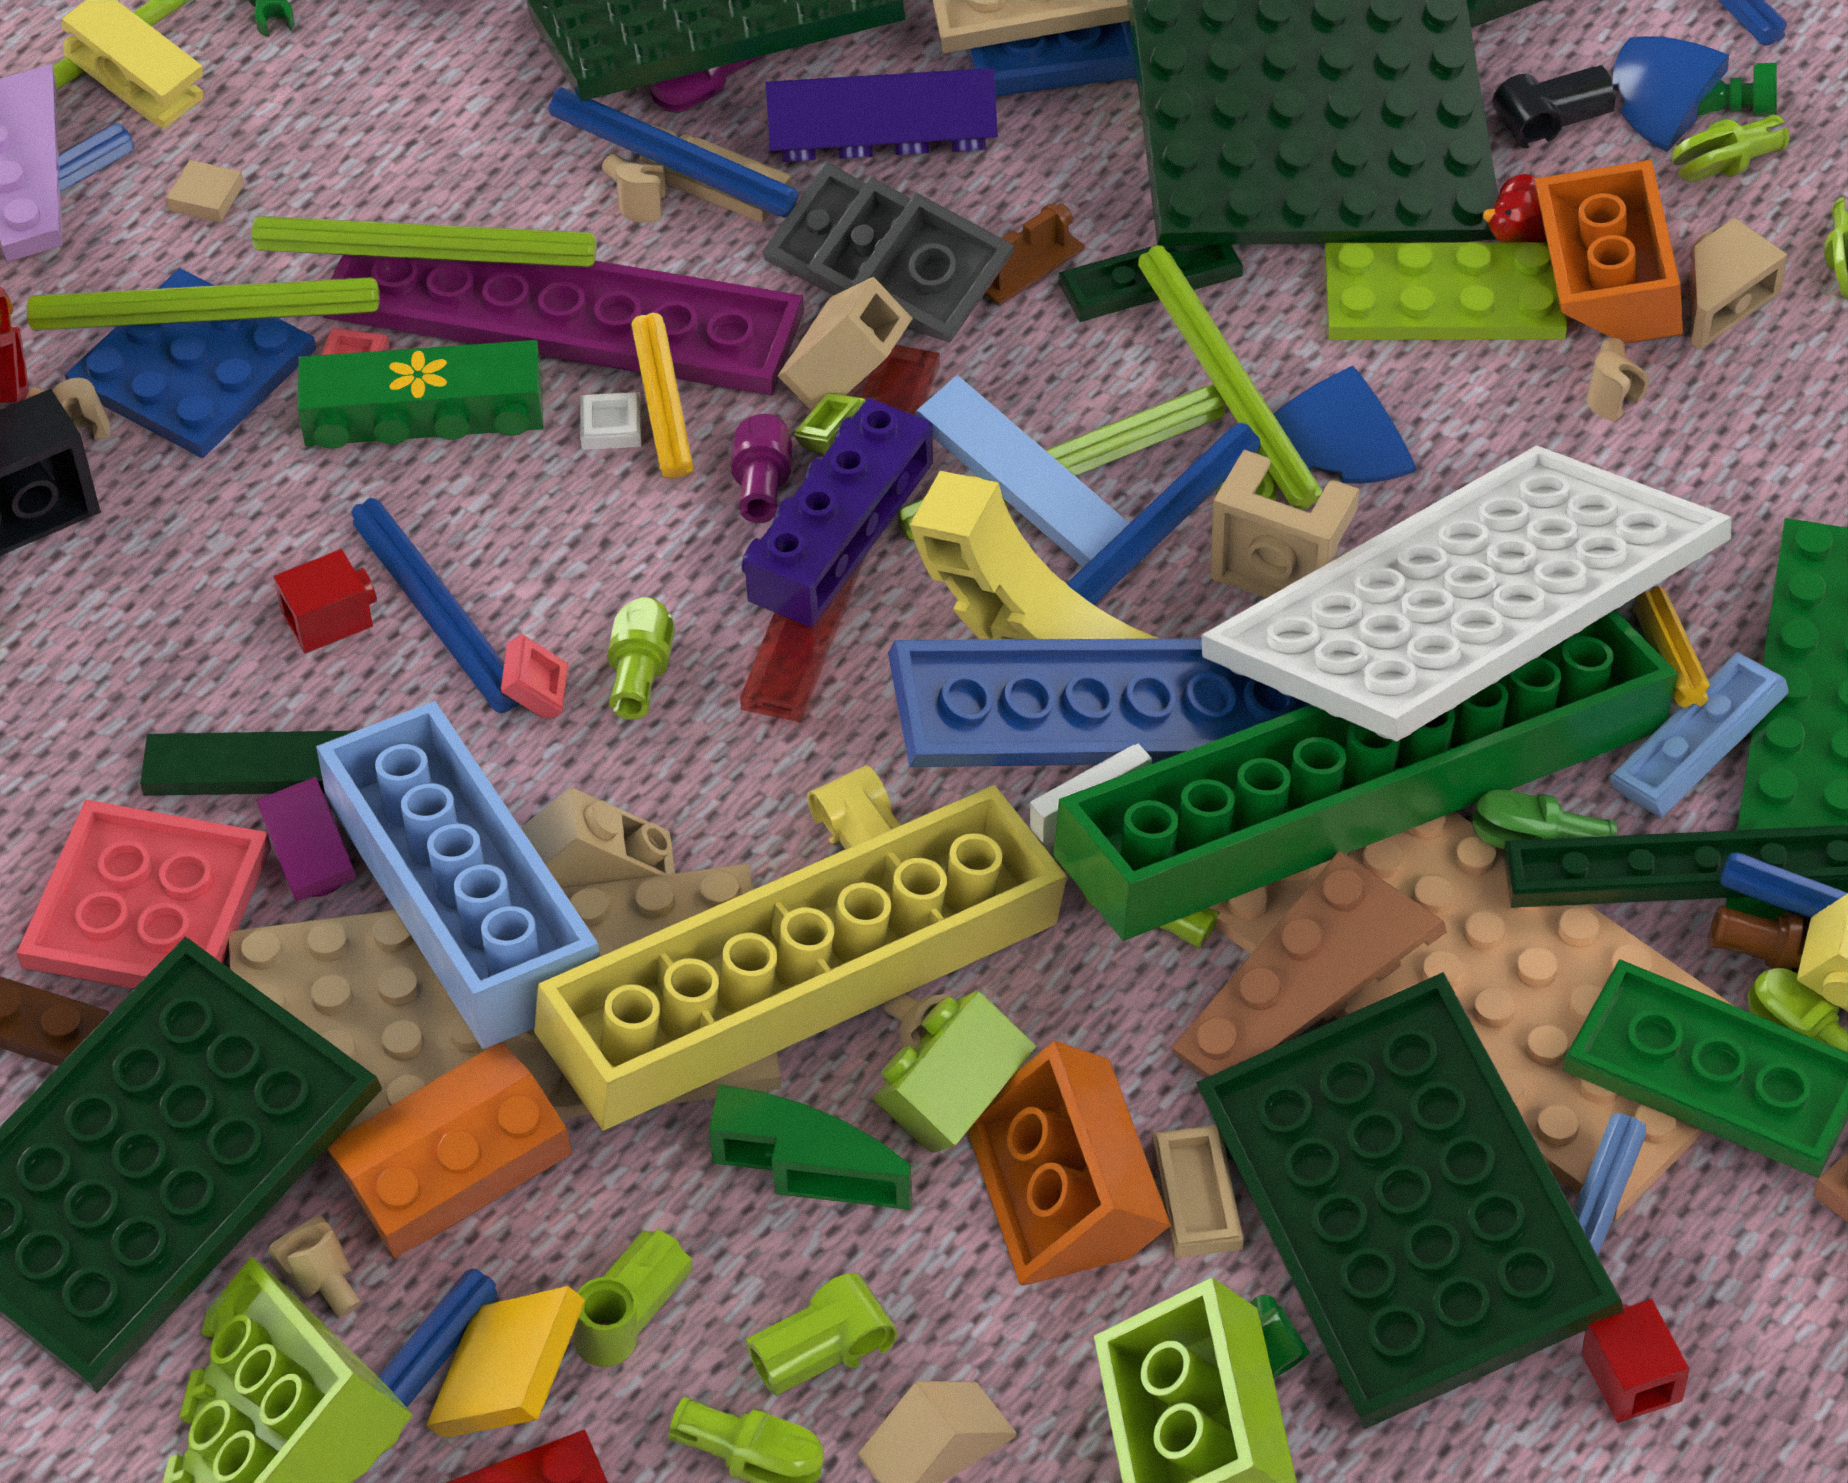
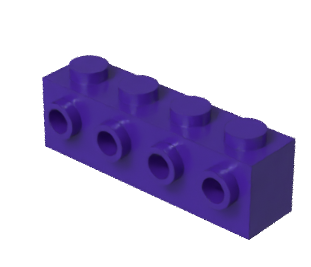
(881, 111)
(838, 512)

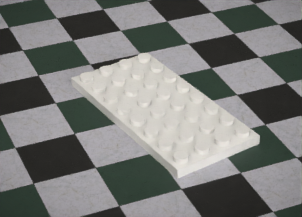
(1465, 591)

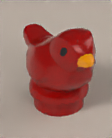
(1517, 212)

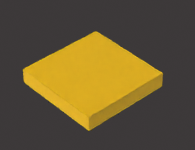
(506, 1363)

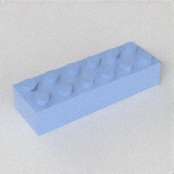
(455, 867)

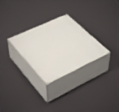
(610, 420)

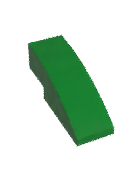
(806, 1150)

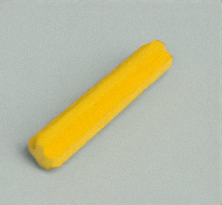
(662, 396)
(1670, 640)

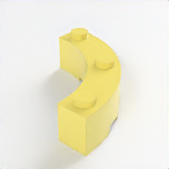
(994, 572)

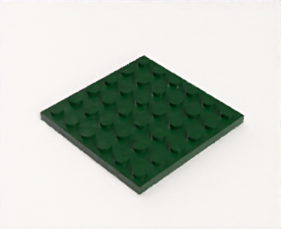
(1312, 121)

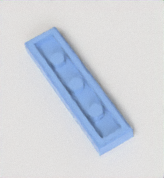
(1025, 471)

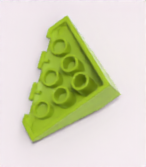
(280, 1395)

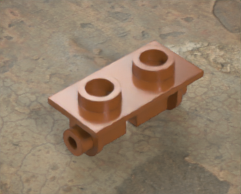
(1038, 251)

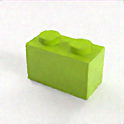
(952, 1070)

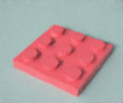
(136, 888)

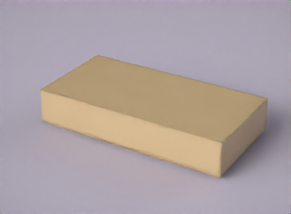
(1197, 1191)

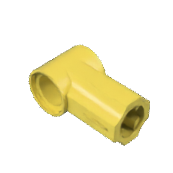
(853, 807)

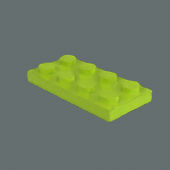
(1442, 291)

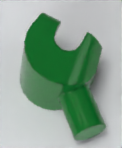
(1281, 1338)

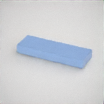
(1699, 736)

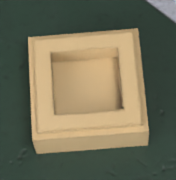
(205, 191)

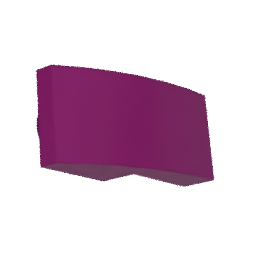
(306, 840)

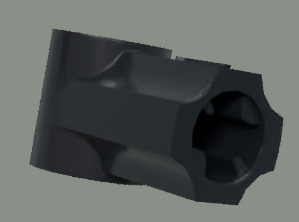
(1541, 109)

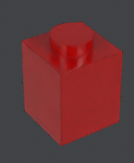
(325, 600)
(1635, 1361)

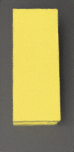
(132, 60)

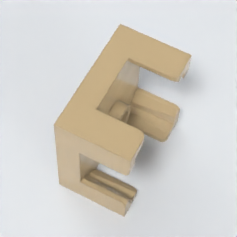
(1270, 544)

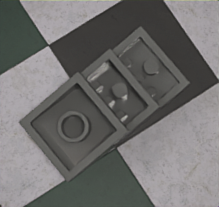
(911, 246)

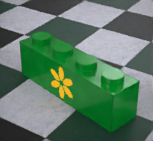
(420, 393)

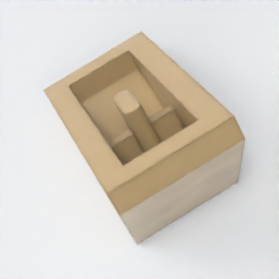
(935, 1433)

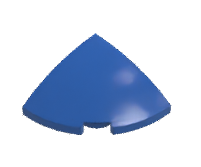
(1664, 84)
(1345, 430)

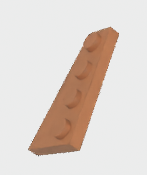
(1313, 960)

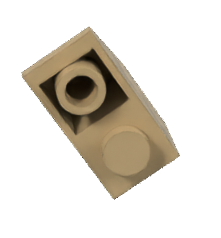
(845, 342)
(596, 842)

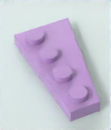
(29, 164)

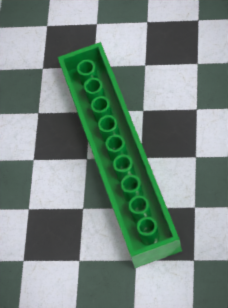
(1321, 785)

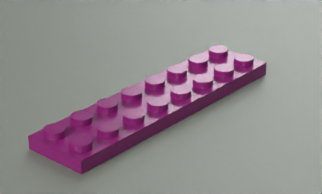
(585, 315)

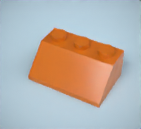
(1612, 251)
(450, 1148)
(1066, 1167)

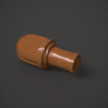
(1775, 941)

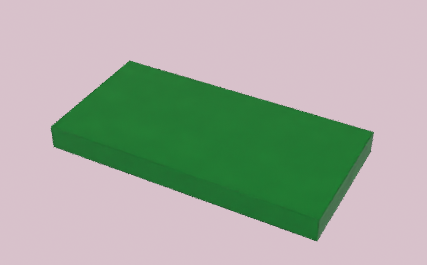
(1714, 1067)

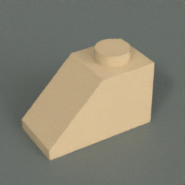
(1730, 279)

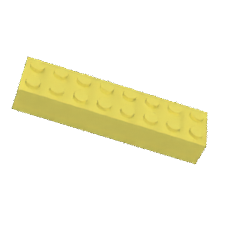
(797, 956)

